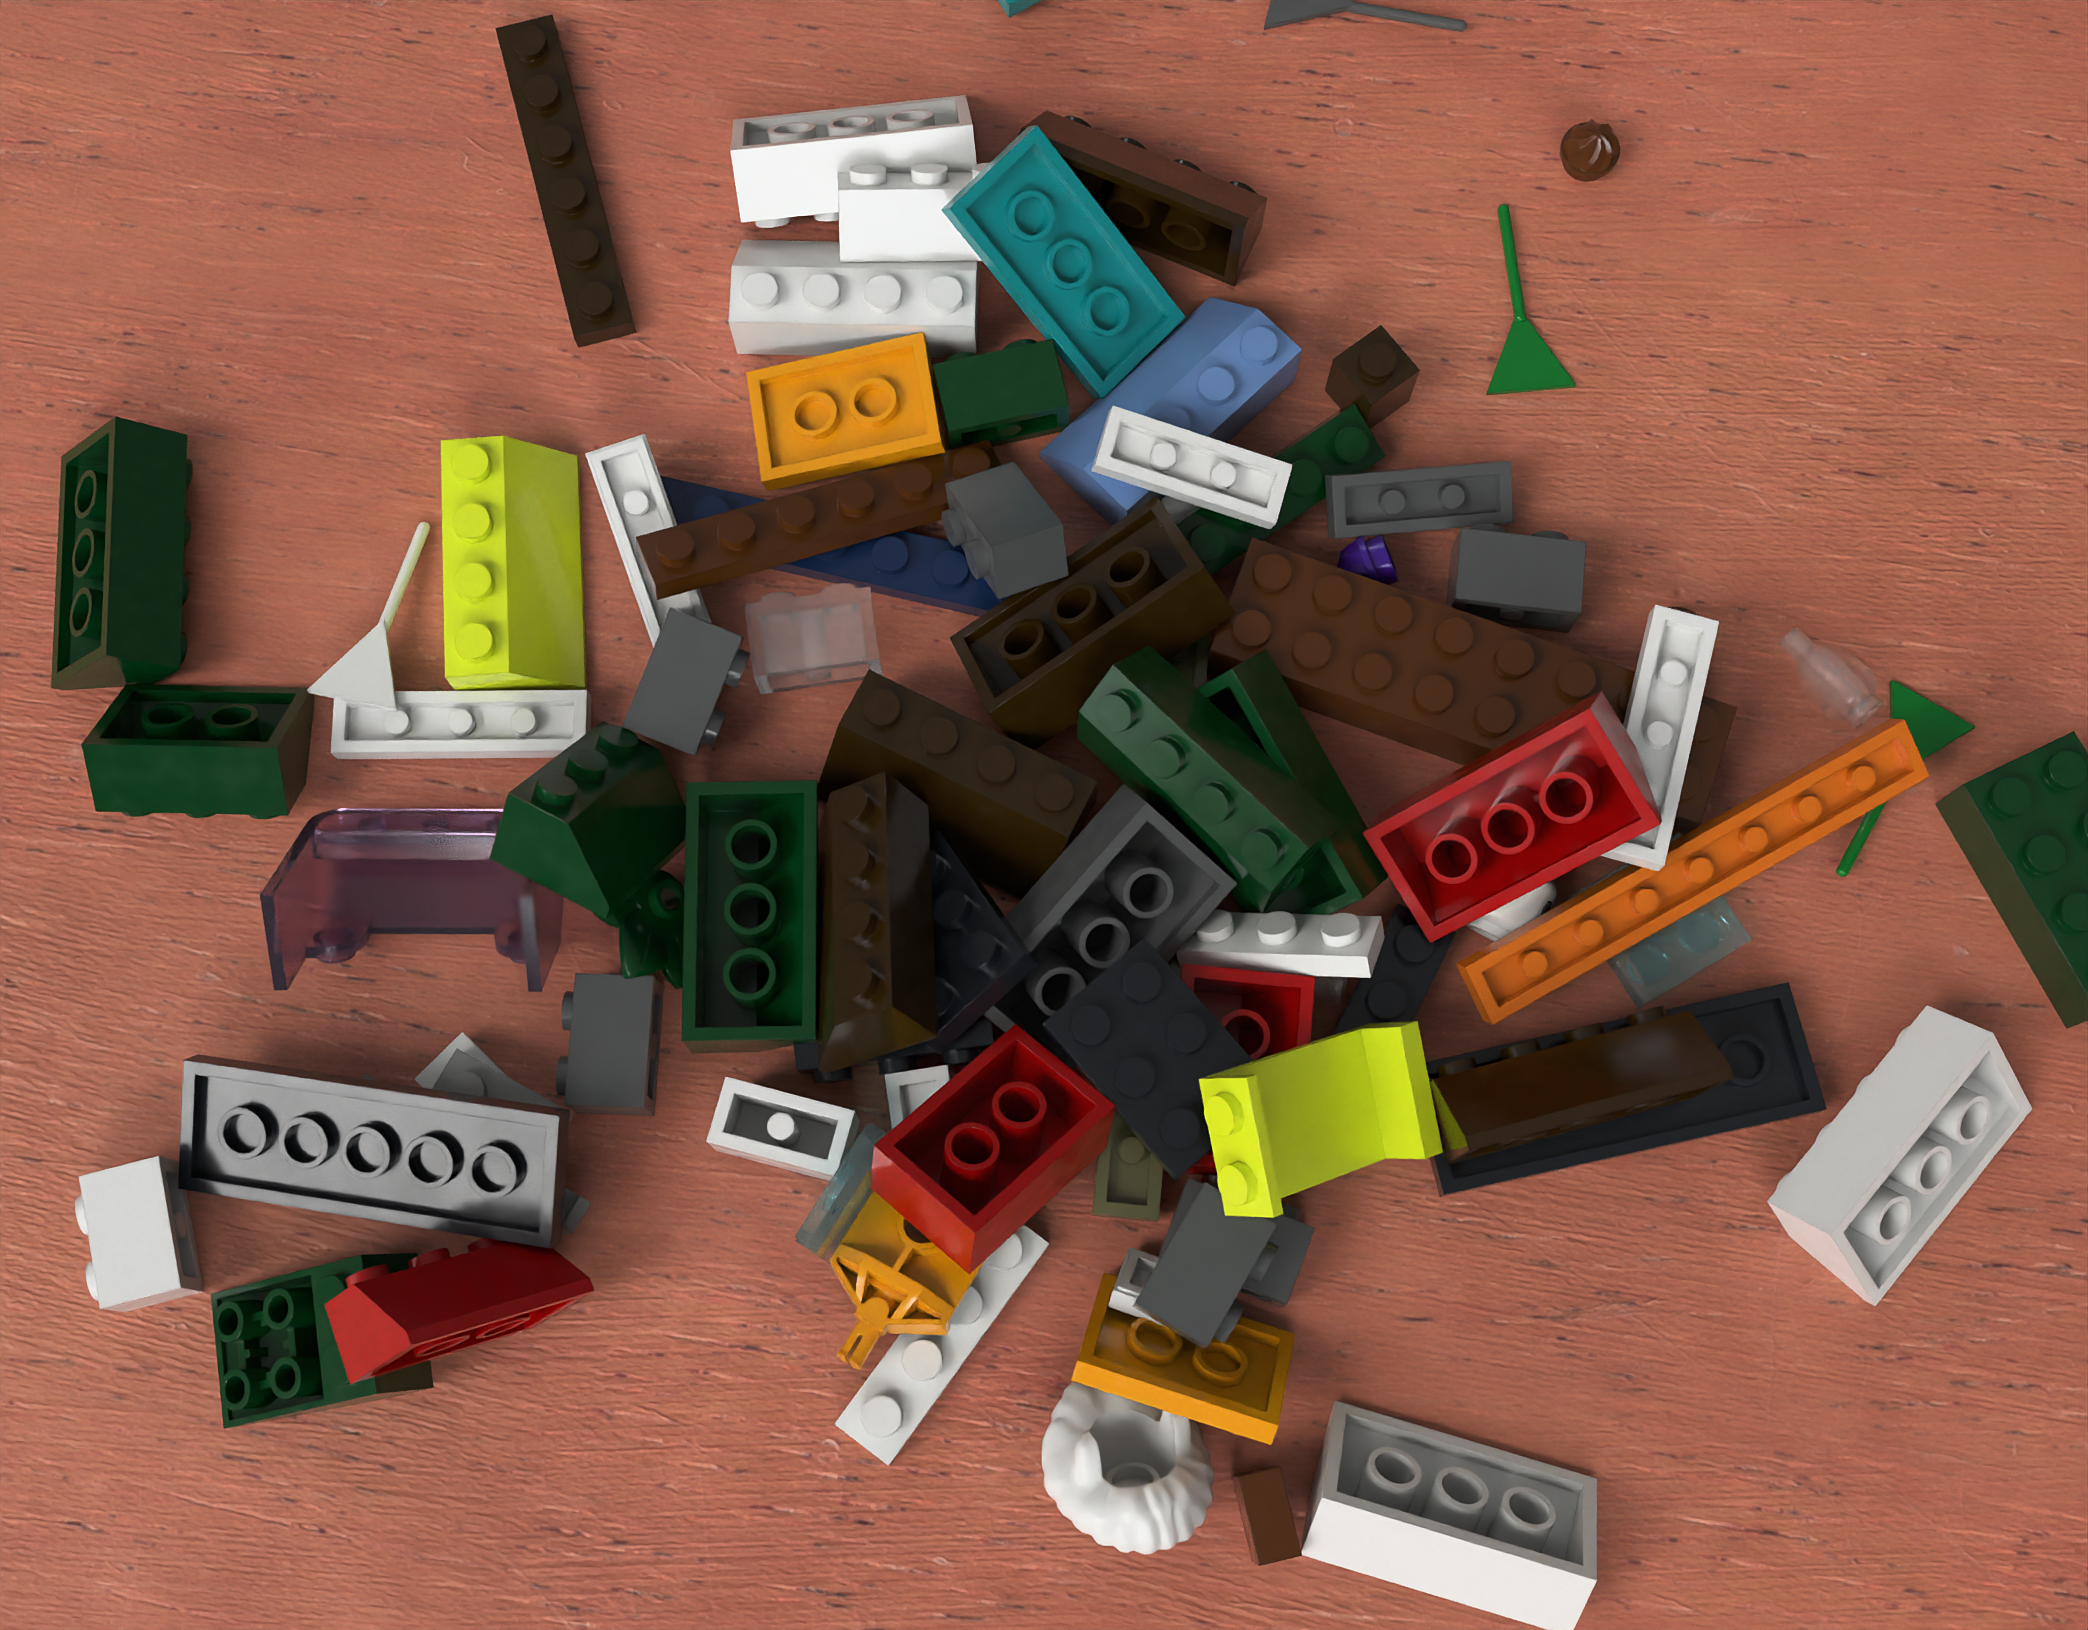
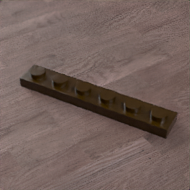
(565, 181)

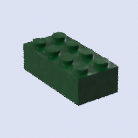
(2030, 851)

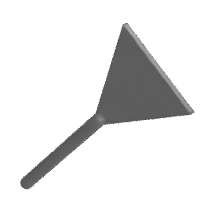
(1293, 11)

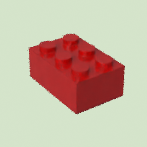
(991, 1147)

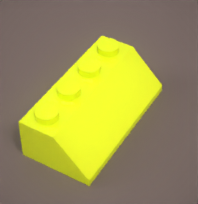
(512, 566)

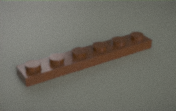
(806, 522)

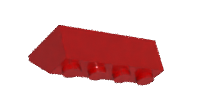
(1515, 818)

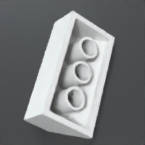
(792, 160)
(809, 303)
(1902, 1152)
(1453, 1518)

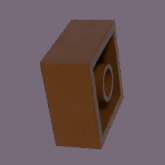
(1266, 1515)

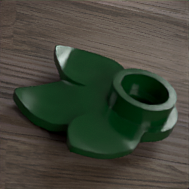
(652, 929)

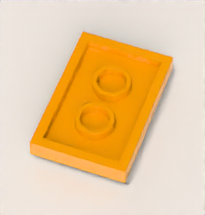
(845, 412)
(1224, 1385)

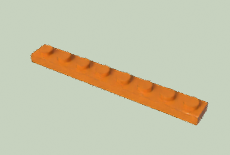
(1696, 871)

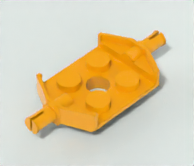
(894, 1281)

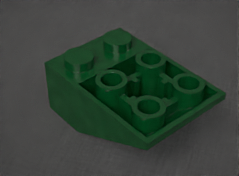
(281, 1350)

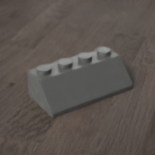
(1105, 893)

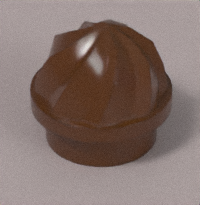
(1589, 151)

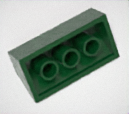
(121, 558)
(1266, 711)
(1203, 775)
(750, 916)

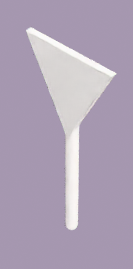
(366, 670)

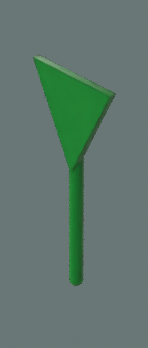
(1525, 360)
(1931, 730)

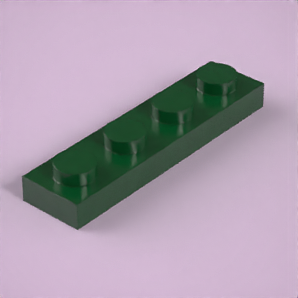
(1332, 447)

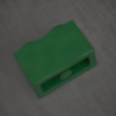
(1002, 394)

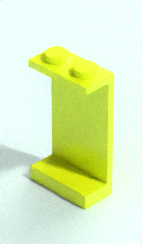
(1318, 1114)

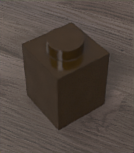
(1372, 376)

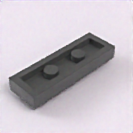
(1419, 499)

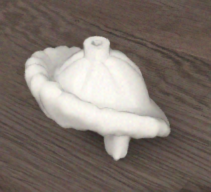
(1126, 1470)

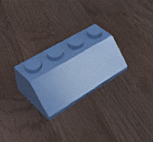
(1201, 377)

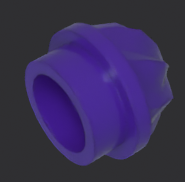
(1369, 559)

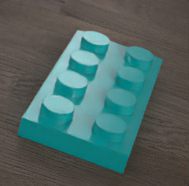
(1063, 262)

